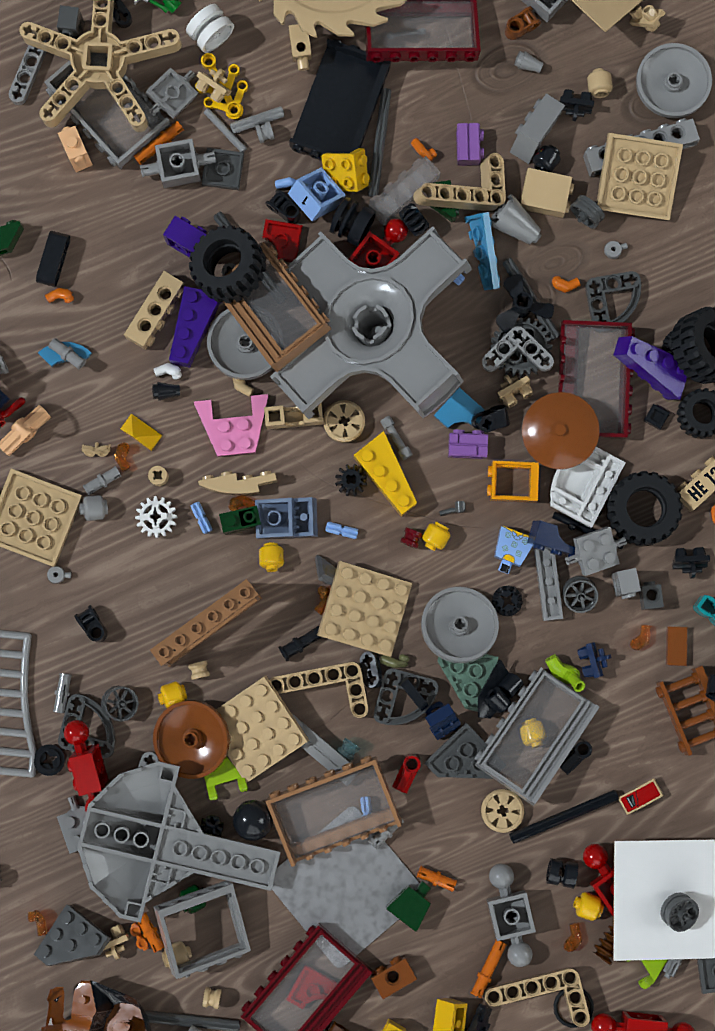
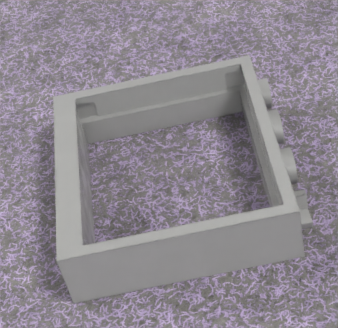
(192, 899)

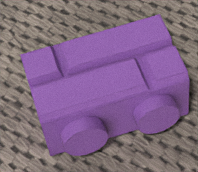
(468, 144)
(468, 445)

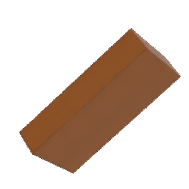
(676, 646)

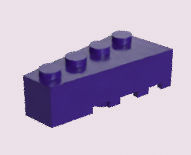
(192, 325)
(652, 365)

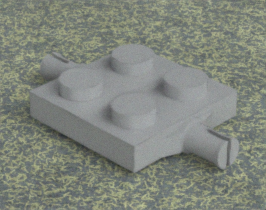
(172, 93)
(596, 551)
(72, 823)

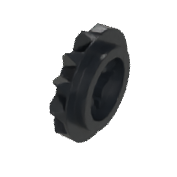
(506, 591)
(41, 756)

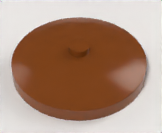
(560, 430)
(192, 738)

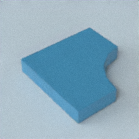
(458, 409)

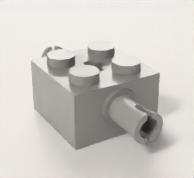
(167, 158)

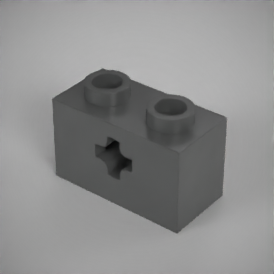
(70, 21)

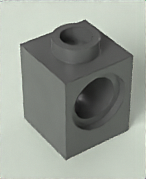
(645, 602)

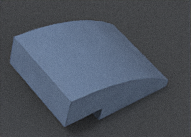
(287, 518)

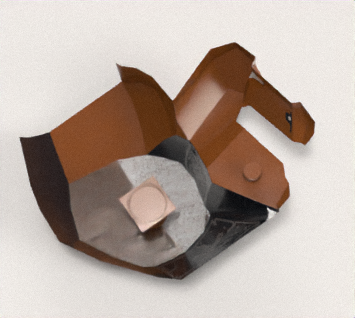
(95, 1009)

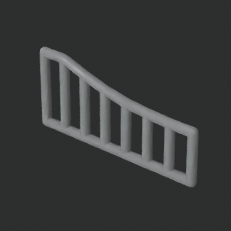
(24, 712)

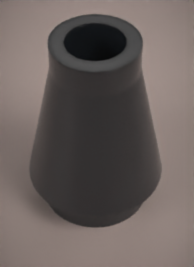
(163, 390)

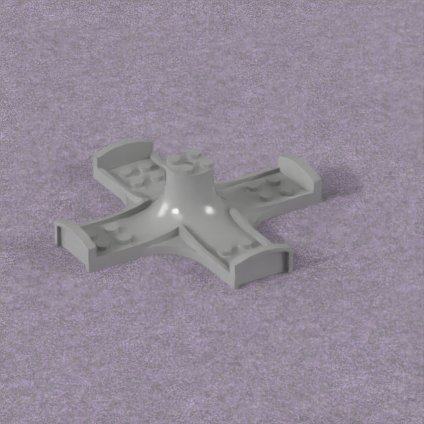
(374, 324)

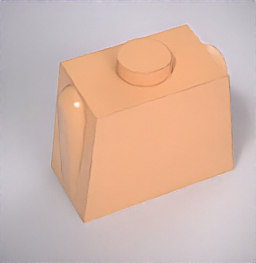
(75, 148)

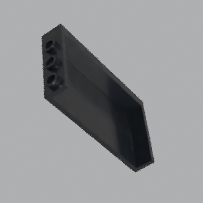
(340, 101)

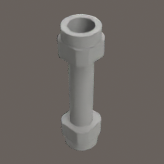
(404, 451)

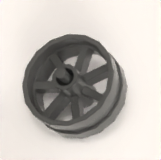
(587, 211)
(580, 594)
(119, 703)
(679, 912)

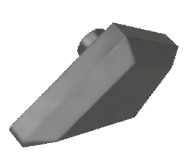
(324, 570)

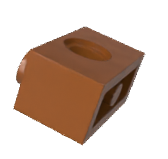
(386, 986)

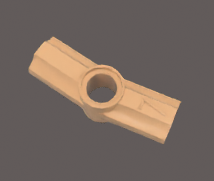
(24, 430)

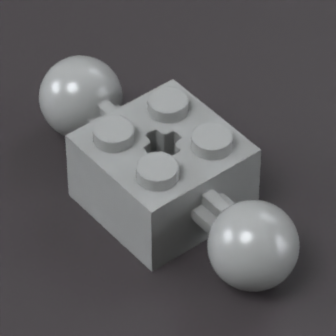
(519, 952)

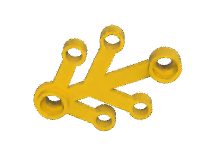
(230, 103)

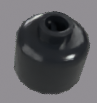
(546, 158)

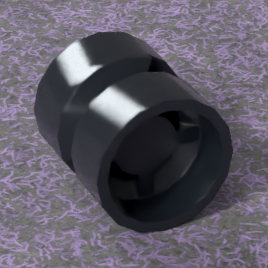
(569, 873)

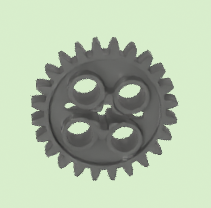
(520, 366)

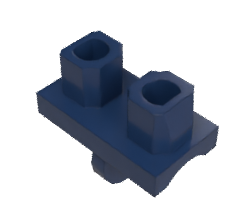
(595, 669)

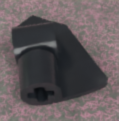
(497, 691)

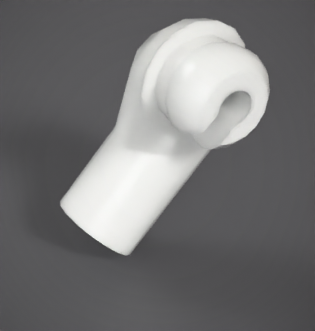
(168, 368)

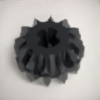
(414, 219)
(351, 473)

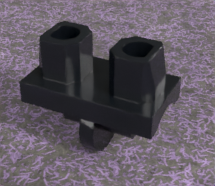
(576, 106)
(691, 564)

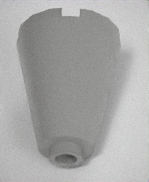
(515, 221)

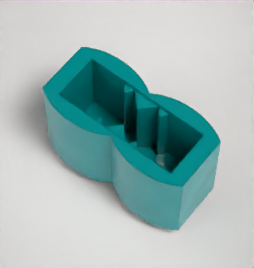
(705, 607)

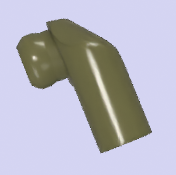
(394, 663)

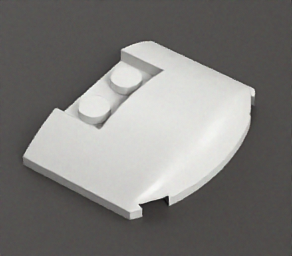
(585, 488)

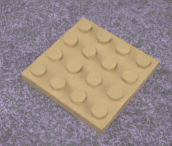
(639, 176)
(36, 517)
(364, 609)
(260, 729)

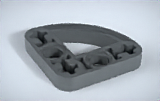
(603, 289)
(97, 708)
(411, 716)

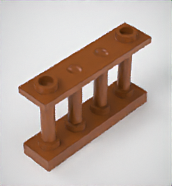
(698, 677)

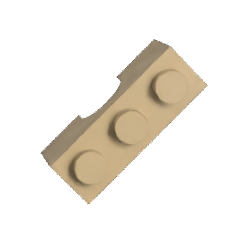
(287, 417)

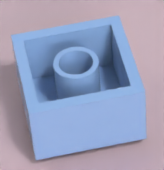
(316, 194)

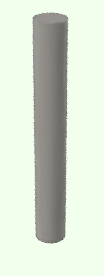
(223, 128)

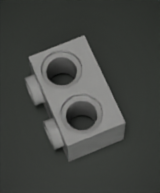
(626, 583)

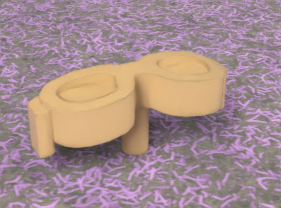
(100, 450)

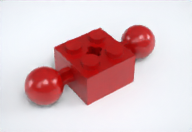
(373, 247)
(85, 762)
(596, 857)
(636, 1022)

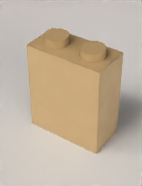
(546, 193)

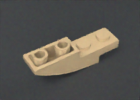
(230, 485)

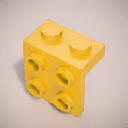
(347, 169)

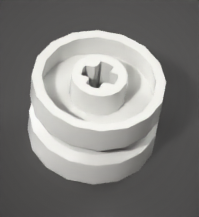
(209, 28)

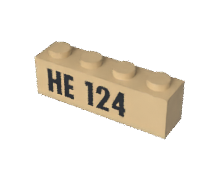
(699, 487)

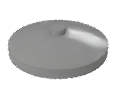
(673, 80)
(234, 350)
(459, 625)

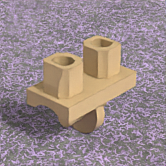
(646, 17)
(219, 89)
(512, 387)
(118, 937)

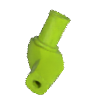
(565, 672)

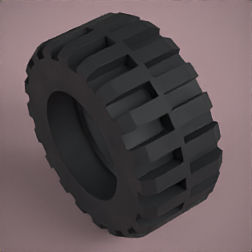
(212, 249)
(690, 345)
(668, 499)

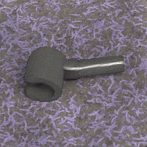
(460, 507)

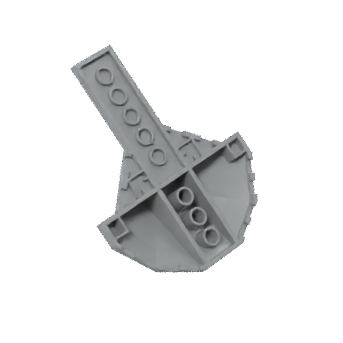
(146, 840)

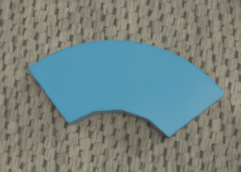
(53, 358)

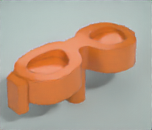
(141, 942)

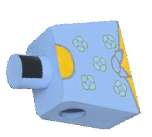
(511, 548)

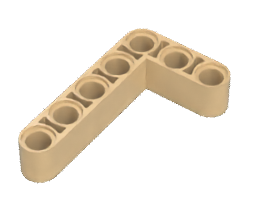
(485, 194)
(324, 680)
(540, 979)

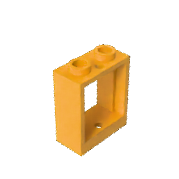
(533, 481)

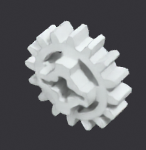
(147, 517)

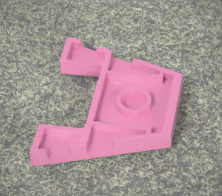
(233, 434)

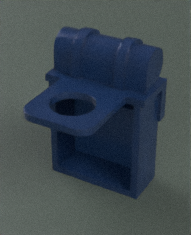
(442, 721)

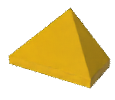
(141, 432)

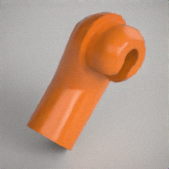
(421, 150)
(563, 285)
(60, 293)

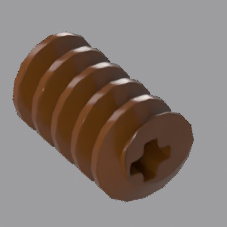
(605, 951)

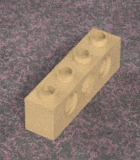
(165, 283)

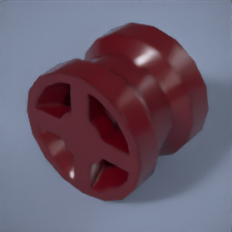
(411, 538)

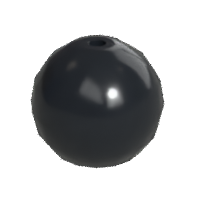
(252, 820)

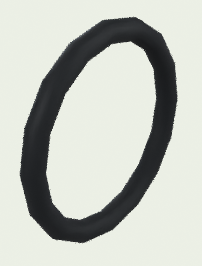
(556, 1008)

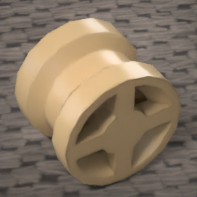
(158, 476)
(199, 670)
(212, 998)

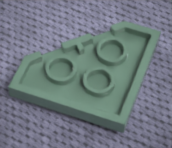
(468, 678)

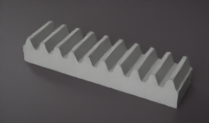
(548, 585)

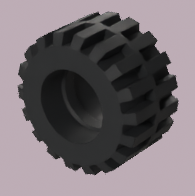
(686, 416)

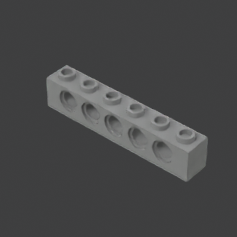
(685, 128)

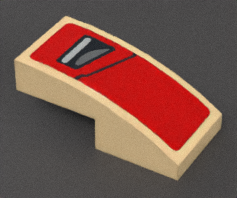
(640, 796)

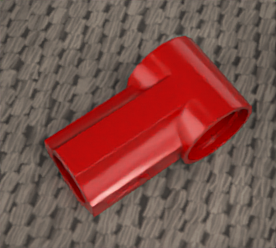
(406, 775)

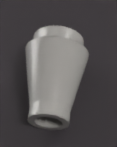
(528, 62)

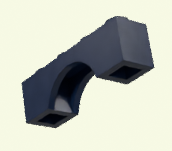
(546, 536)

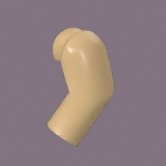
(240, 385)

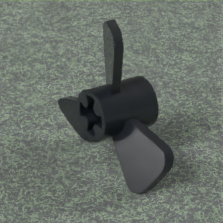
(514, 287)

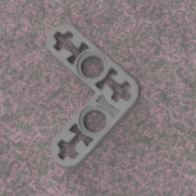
(514, 344)

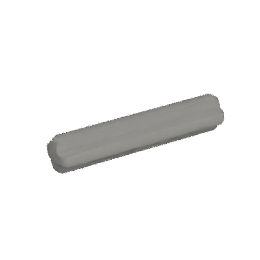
(260, 119)

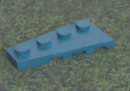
(484, 249)

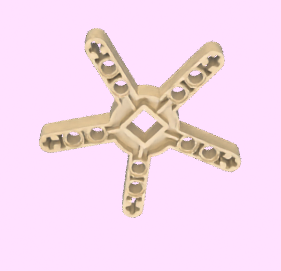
(97, 77)

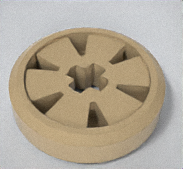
(338, 431)
(495, 820)

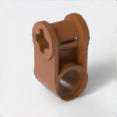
(524, 21)

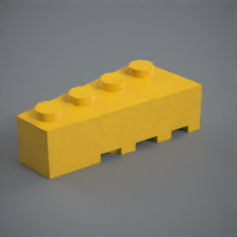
(384, 470)

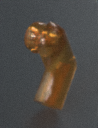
(121, 455)
(240, 501)
(324, 592)
(641, 640)
(40, 922)
(574, 939)

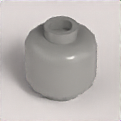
(93, 508)

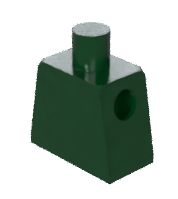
(411, 905)

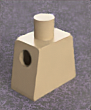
(300, 40)

